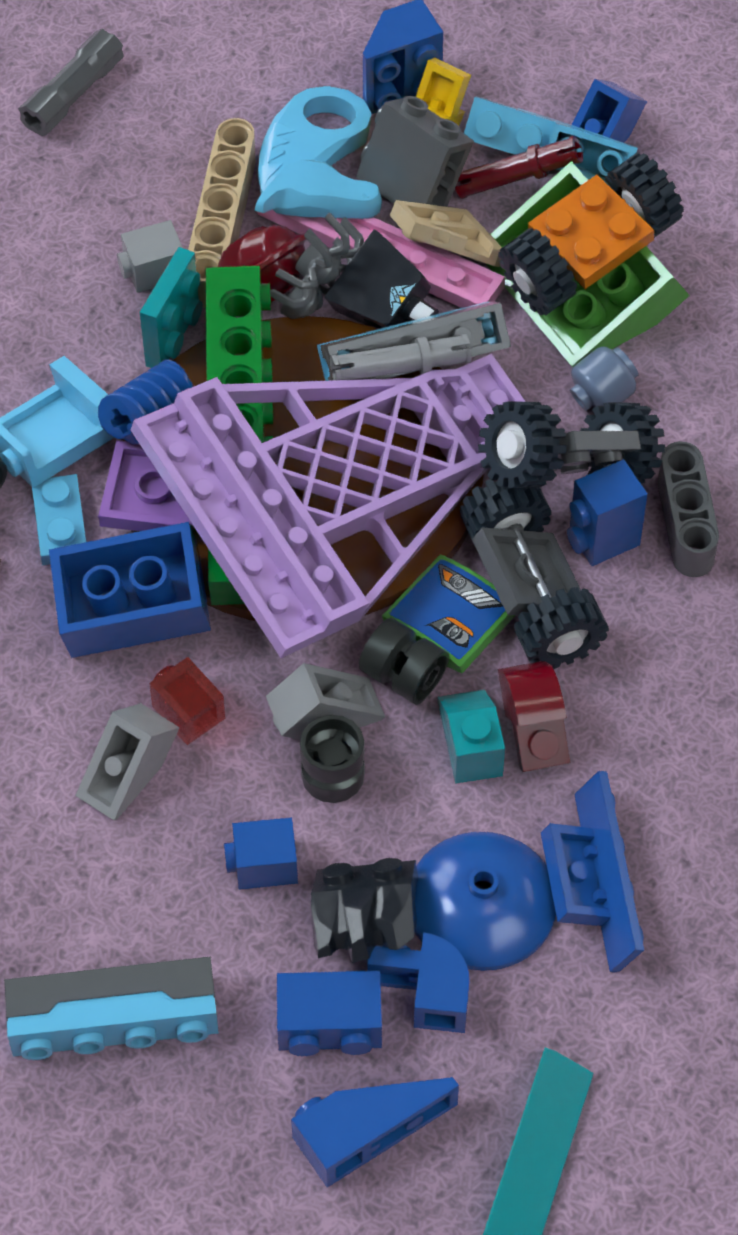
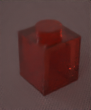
(187, 699)

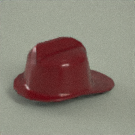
(270, 249)

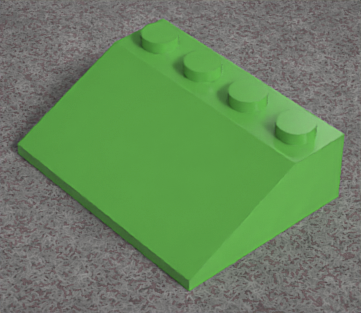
(611, 309)

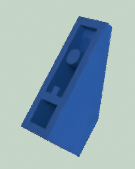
(364, 1122)

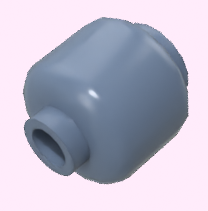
(603, 378)

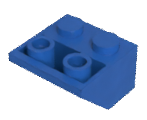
(399, 53)

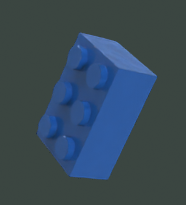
(129, 590)

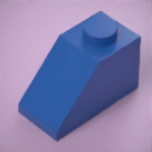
(609, 110)

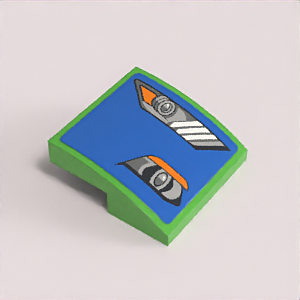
(452, 610)

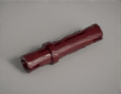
(534, 162)

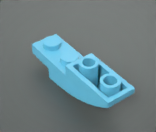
(516, 129)

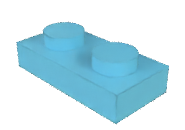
(58, 514)

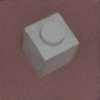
(147, 253)

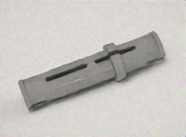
(420, 356)

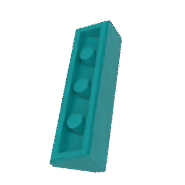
(540, 1147)

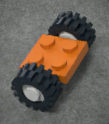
(590, 233)

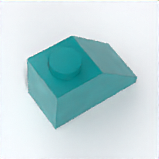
(472, 735)

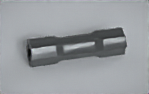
(52, 101)

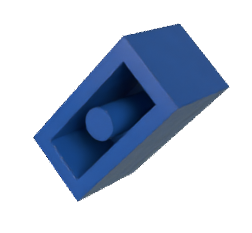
(607, 513)
(329, 1012)

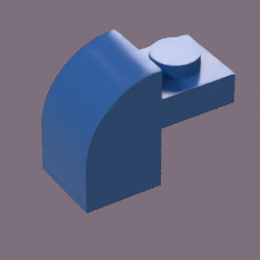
(436, 975)

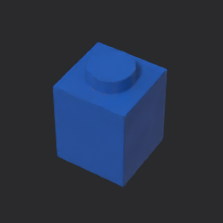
(262, 853)

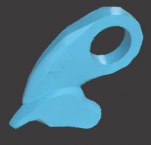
(299, 158)

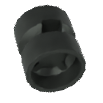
(399, 658)
(332, 758)

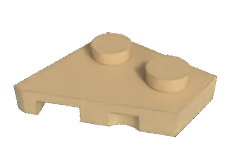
(446, 228)

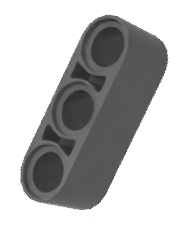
(687, 527)

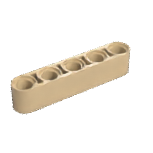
(223, 195)

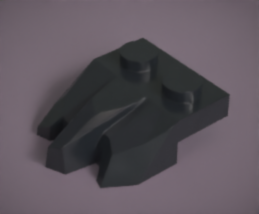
(364, 907)

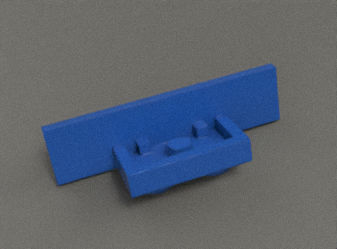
(592, 874)

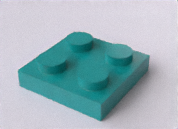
(171, 309)

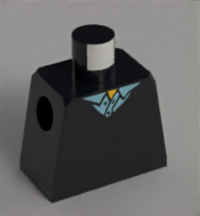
(380, 287)

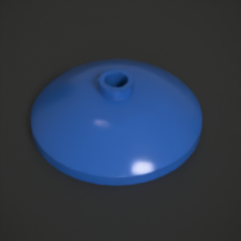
(488, 925)

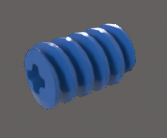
(141, 397)

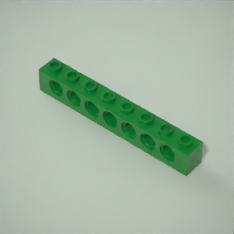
(228, 295)

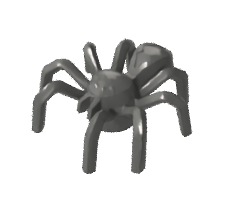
(318, 268)

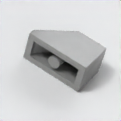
(321, 692)
(126, 758)

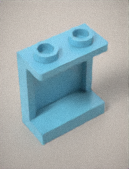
(53, 426)

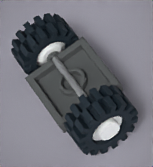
(528, 448)
(532, 574)

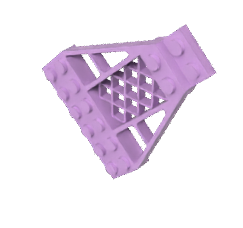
(261, 527)

